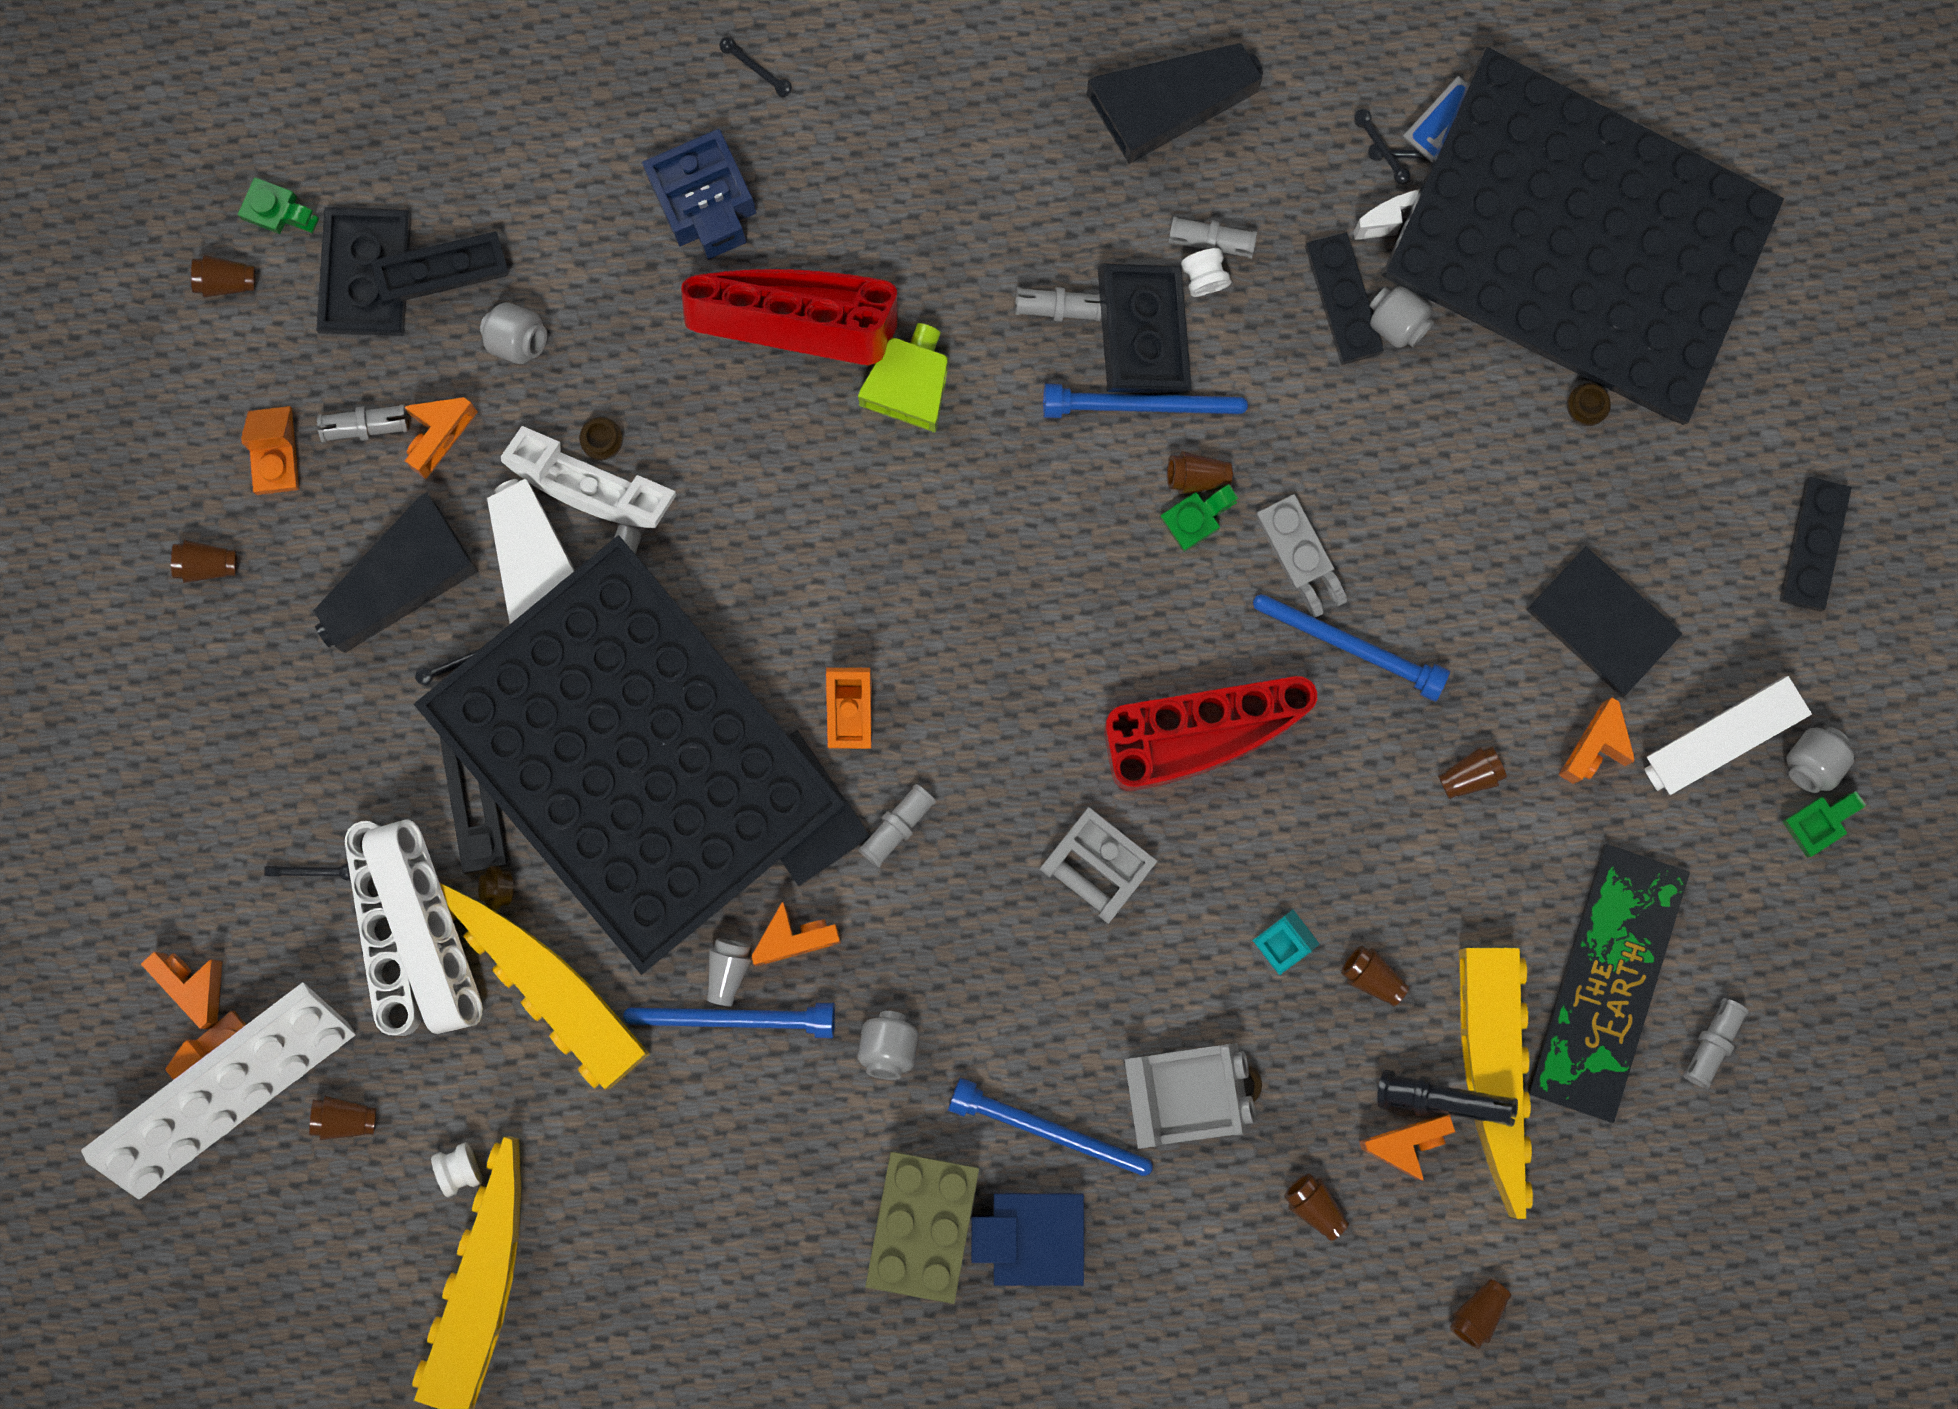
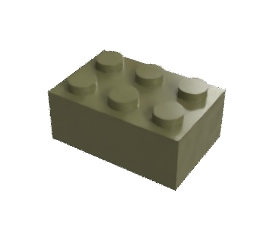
(922, 1227)

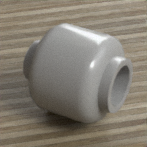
(1401, 316)
(513, 333)
(1820, 759)
(888, 1046)

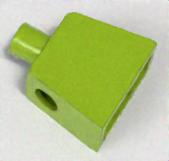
(908, 380)

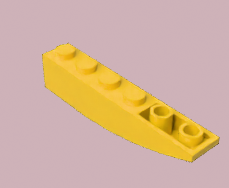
(551, 991)
(1496, 1061)
(478, 1292)

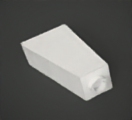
(526, 546)
(1727, 736)

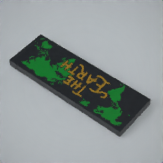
(1608, 983)

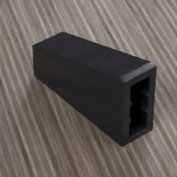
(1170, 97)
(395, 577)

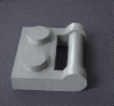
(1106, 852)

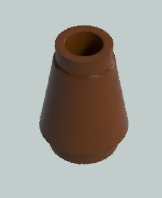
(221, 276)
(1197, 473)
(201, 561)
(1473, 773)
(1373, 975)
(340, 1119)
(1316, 1206)
(1480, 1315)

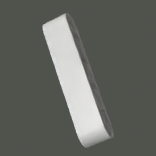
(422, 926)
(377, 952)

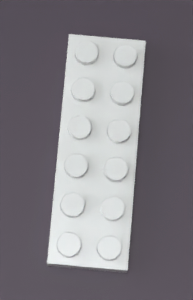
(218, 1092)

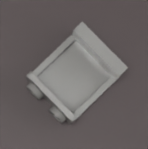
(1189, 1095)

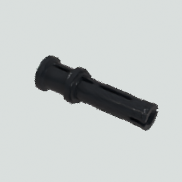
(1427, 1097)

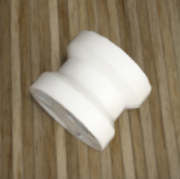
(1206, 272)
(456, 1169)

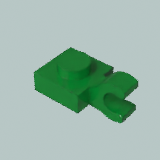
(273, 206)
(1194, 519)
(1819, 824)

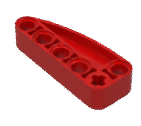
(795, 311)
(1200, 745)

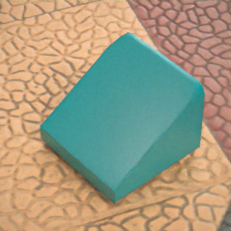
(1286, 942)

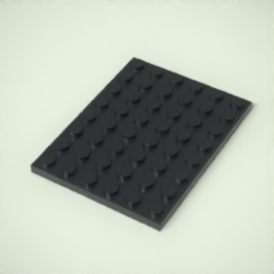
(1583, 236)
(629, 754)

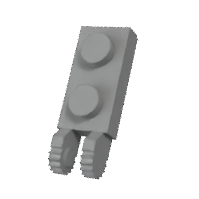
(1300, 552)

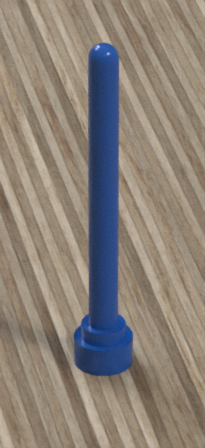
(1061, 401)
(1427, 679)
(815, 1020)
(970, 1100)

